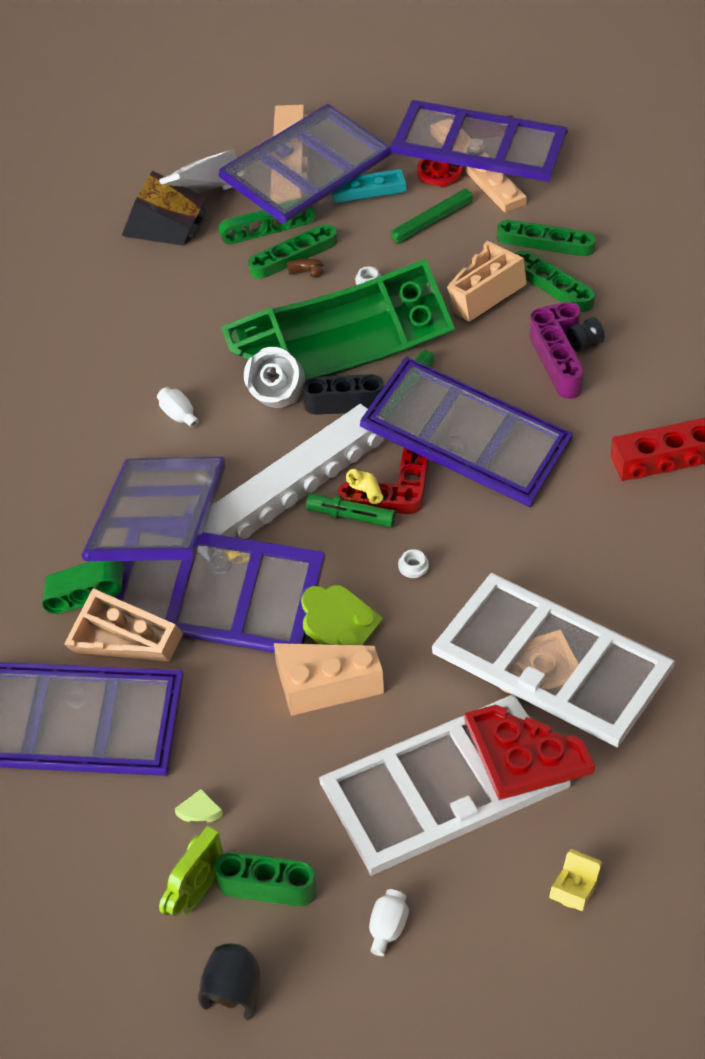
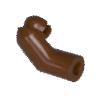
(305, 264)

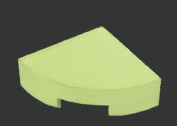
(198, 808)

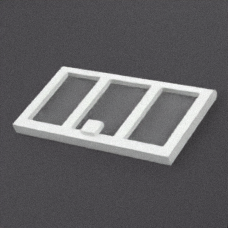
(554, 658)
(421, 793)

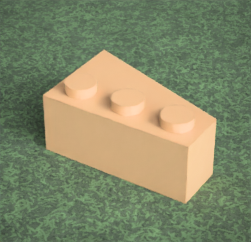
(486, 281)
(121, 630)
(327, 674)

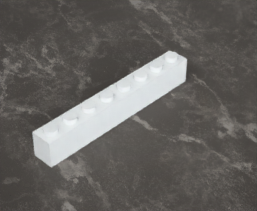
(292, 477)

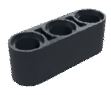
(340, 393)

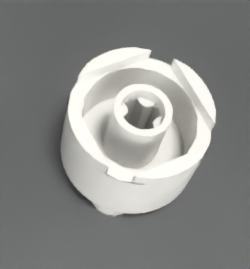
(265, 365)

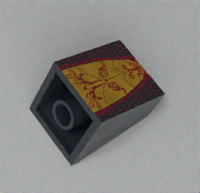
(164, 212)

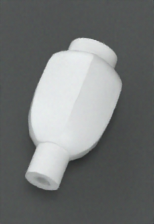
(177, 406)
(388, 920)

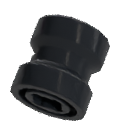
(583, 335)

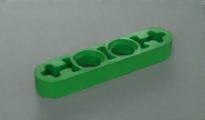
(266, 227)
(581, 242)
(266, 263)
(577, 291)

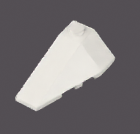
(202, 172)

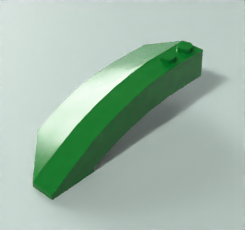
(349, 324)

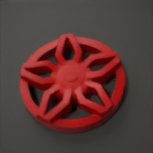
(436, 170)

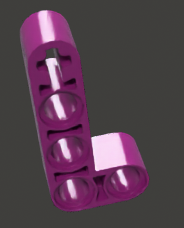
(551, 342)

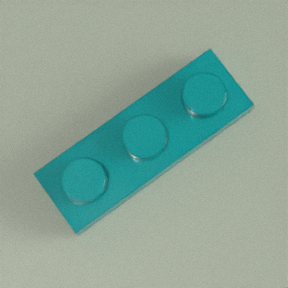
(371, 185)

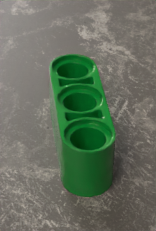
(72, 586)
(254, 868)

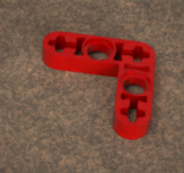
(402, 490)

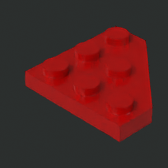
(524, 753)

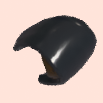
(231, 979)

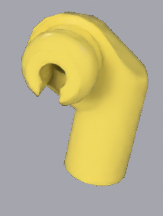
(366, 483)

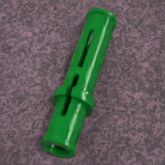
(317, 504)

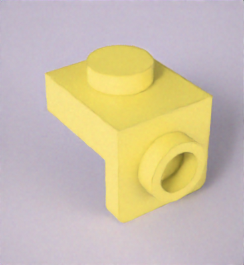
(576, 880)

